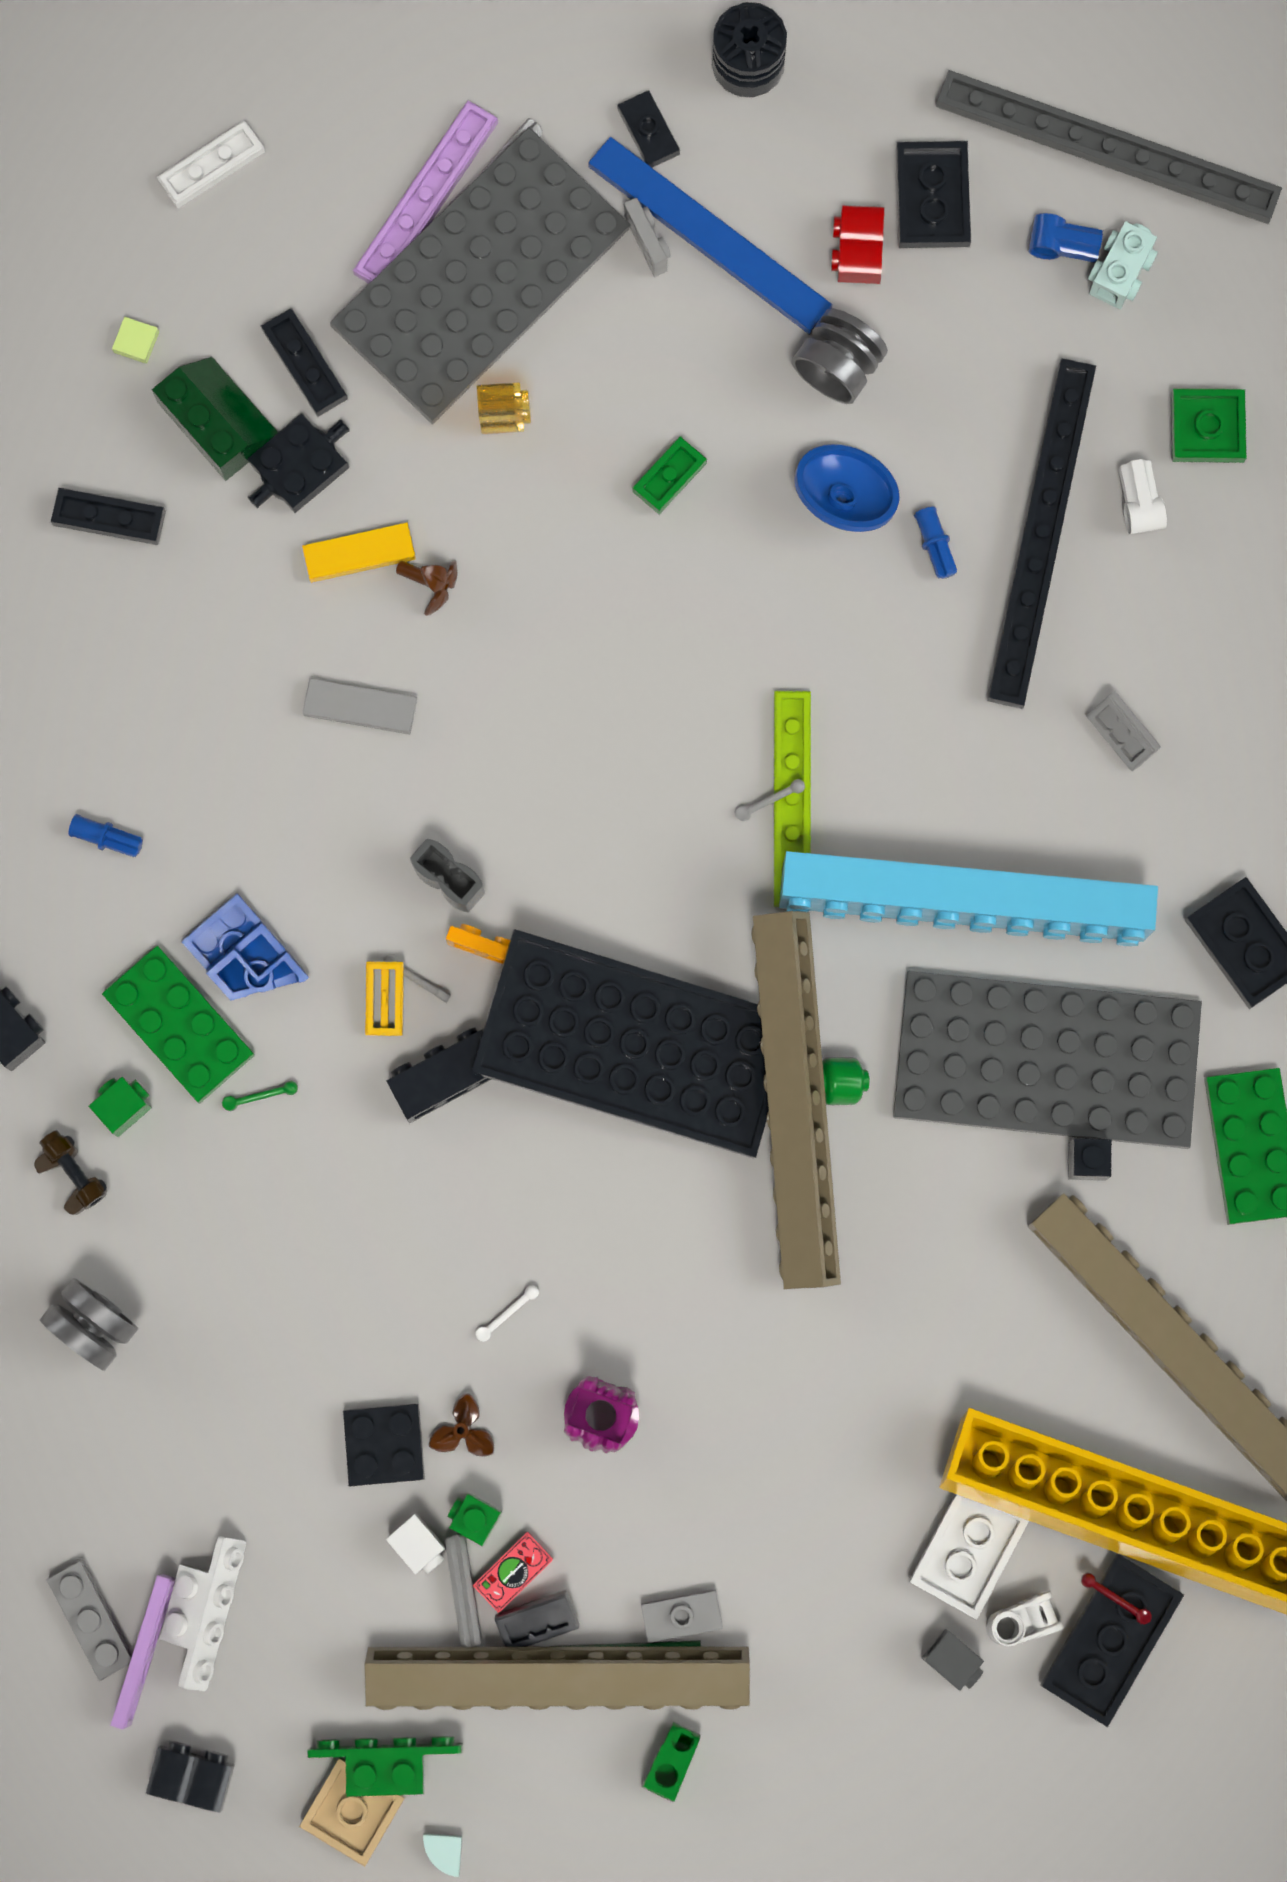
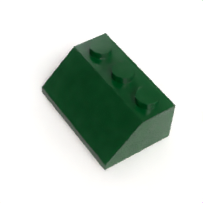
(214, 415)

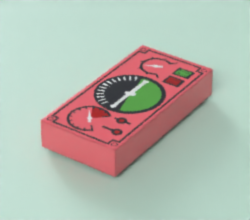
(513, 1572)

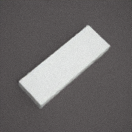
(211, 164)

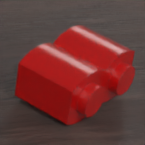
(860, 244)

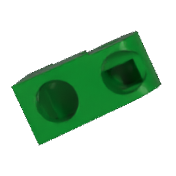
(672, 1762)

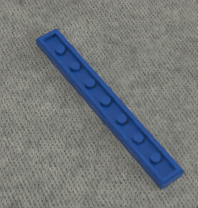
(710, 235)

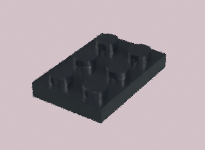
(933, 194)
(1243, 941)

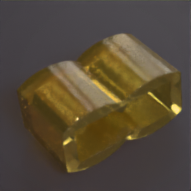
(503, 408)

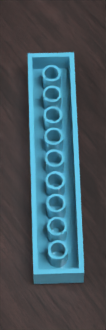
(968, 898)

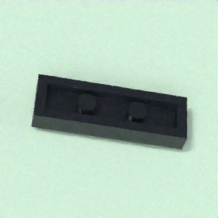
(304, 362)
(108, 516)

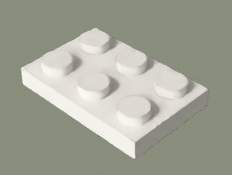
(968, 1554)

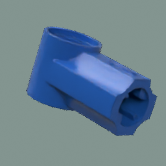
(1056, 238)

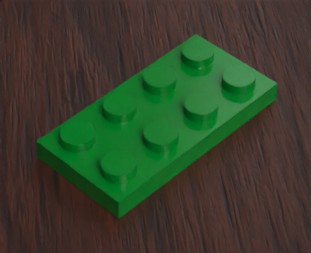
(178, 1024)
(1250, 1143)

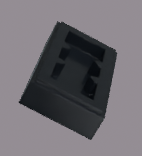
(648, 129)
(537, 1620)

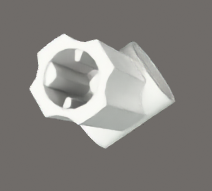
(1143, 507)

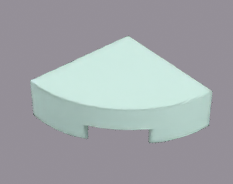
(444, 1852)

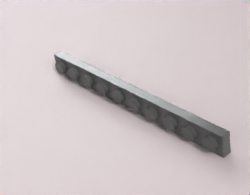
(1109, 147)

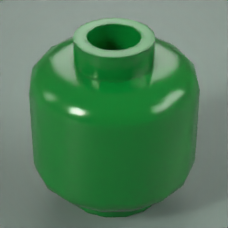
(844, 1080)

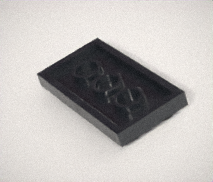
(1108, 1642)

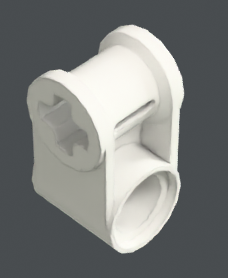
(1031, 1620)

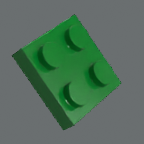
(1208, 425)

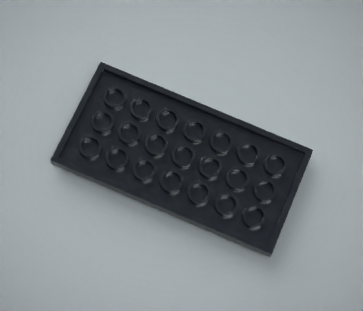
(626, 1044)

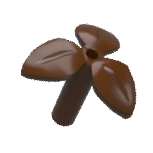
(435, 578)
(448, 1438)

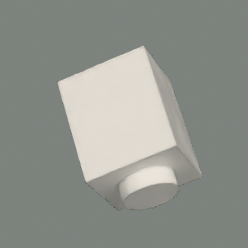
(417, 1545)

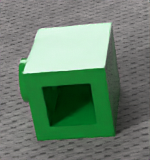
(120, 1104)
(474, 1518)

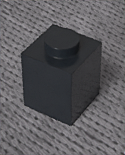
(1089, 1159)

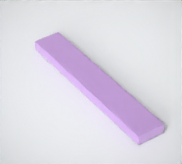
(428, 189)

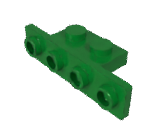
(385, 1768)

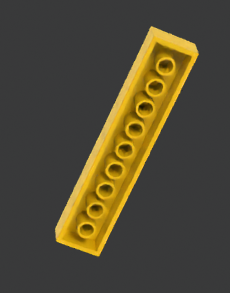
(1119, 1508)

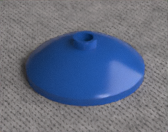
(846, 488)

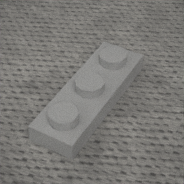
(90, 1620)

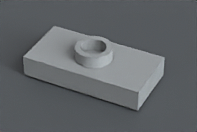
(1123, 731)
(681, 1616)

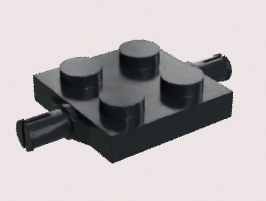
(298, 463)

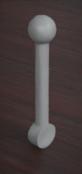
(744, 813)
(421, 982)

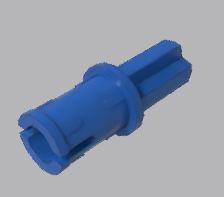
(936, 542)
(105, 836)

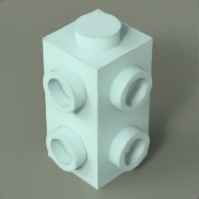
(1127, 256)

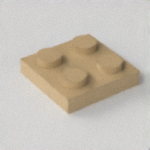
(350, 1823)

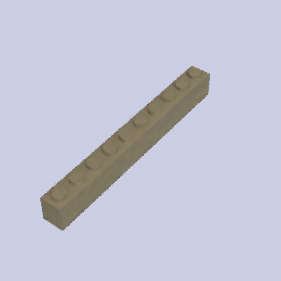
(796, 1100)
(1166, 1336)
(557, 1677)

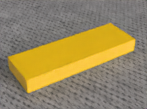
(358, 552)

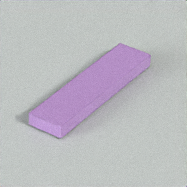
(143, 1652)

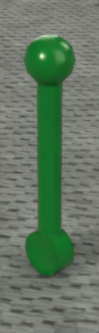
(230, 1103)

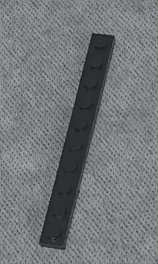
(1041, 534)

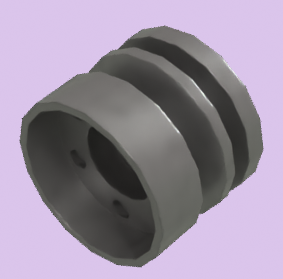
(839, 356)

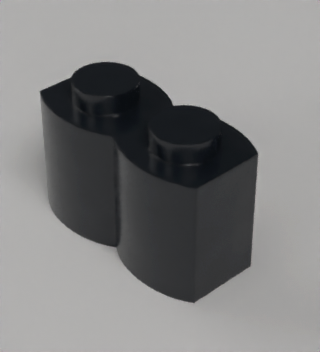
(190, 1777)

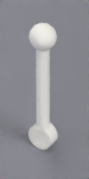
(484, 1333)

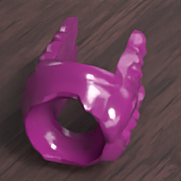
(623, 1428)

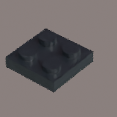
(383, 1445)

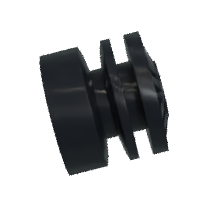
(738, 61)

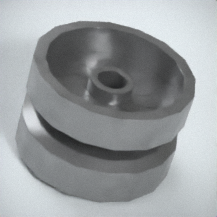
(85, 1328)

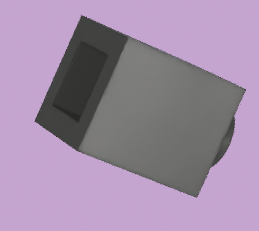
(954, 1661)

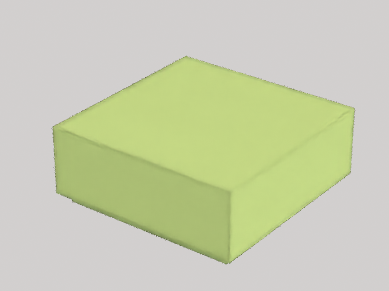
(135, 340)

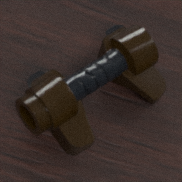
(60, 1152)

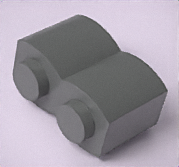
(439, 870)

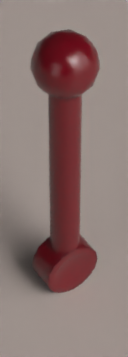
(1142, 1615)

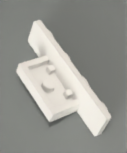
(200, 1611)

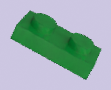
(669, 475)

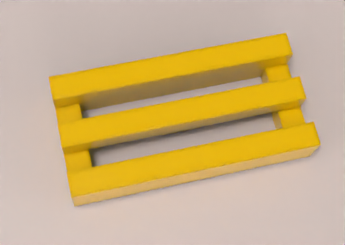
(399, 998)

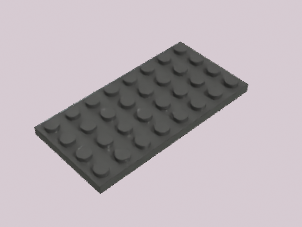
(480, 275)
(1048, 1059)

